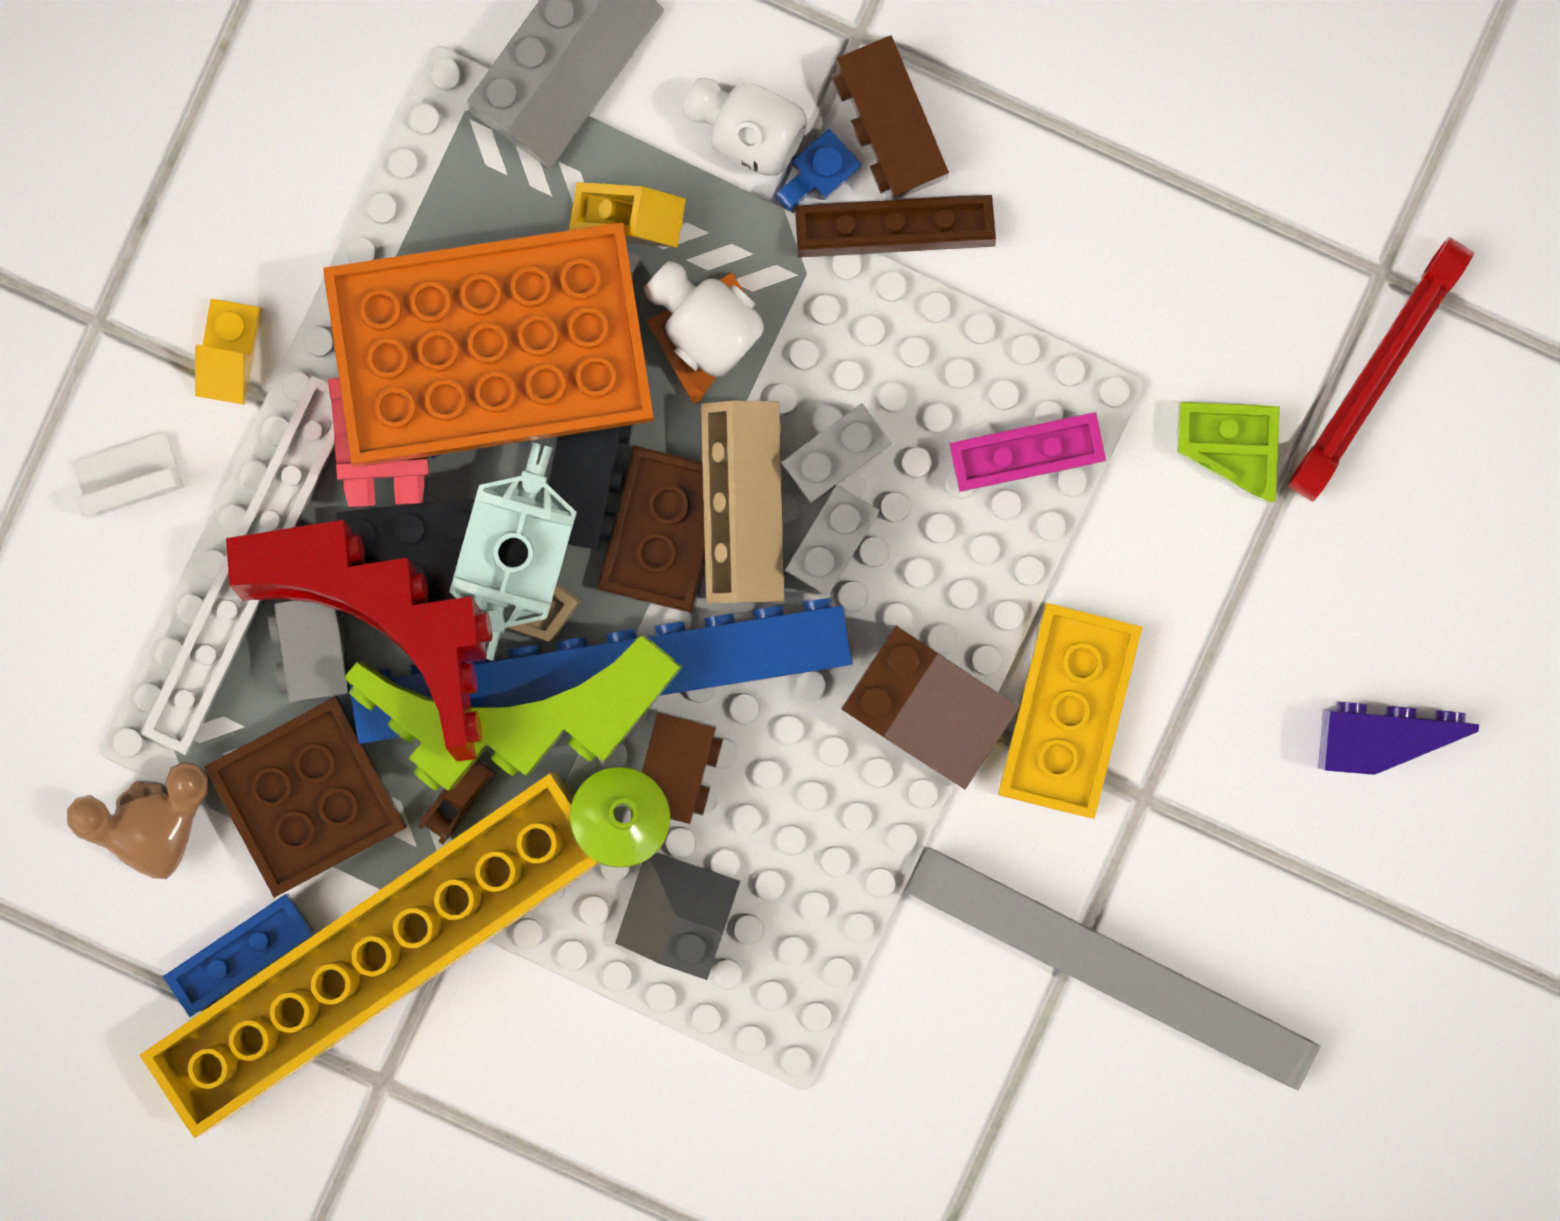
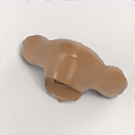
(148, 823)

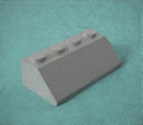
(559, 70)

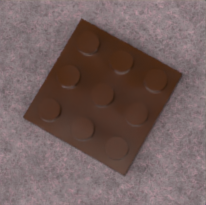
(305, 796)

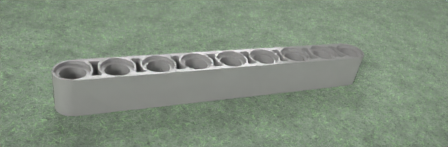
(1113, 968)

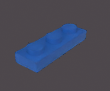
(238, 954)

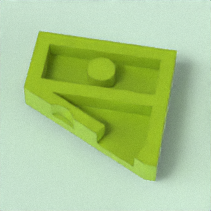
(1233, 443)

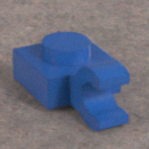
(822, 168)

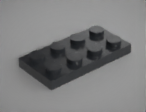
(427, 536)

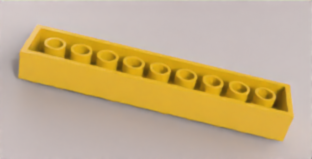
(370, 957)

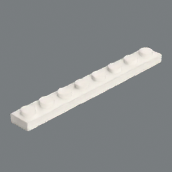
(223, 615)

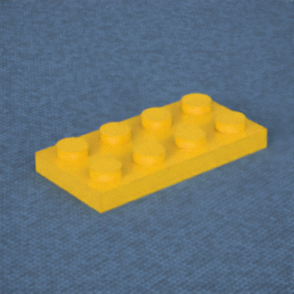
(1070, 710)

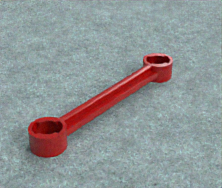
(1435, 283)

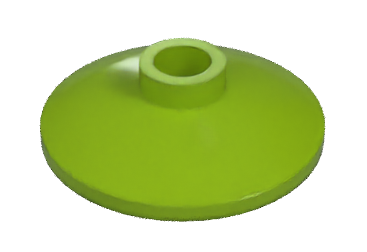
(602, 835)

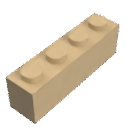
(742, 501)

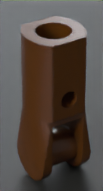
(461, 797)

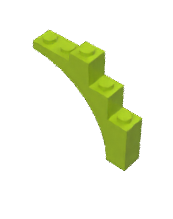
(594, 713)

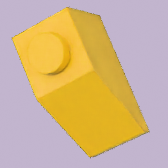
(646, 213)

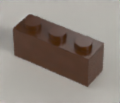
(889, 119)

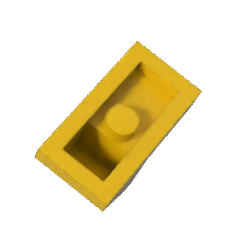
(227, 351)

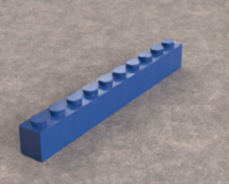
(709, 656)

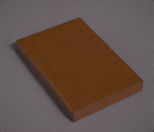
(658, 532)

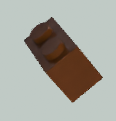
(678, 760)

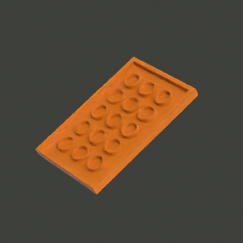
(488, 344)

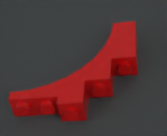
(329, 568)

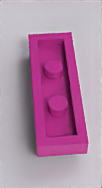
(1027, 452)

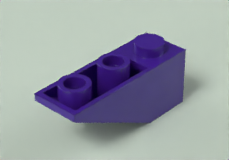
(1376, 742)

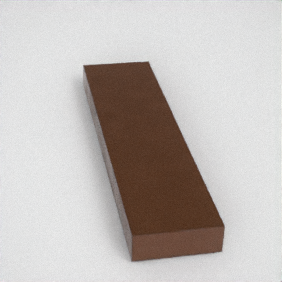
(895, 226)

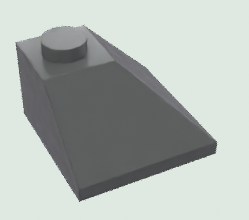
(677, 914)

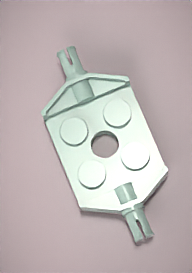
(523, 510)

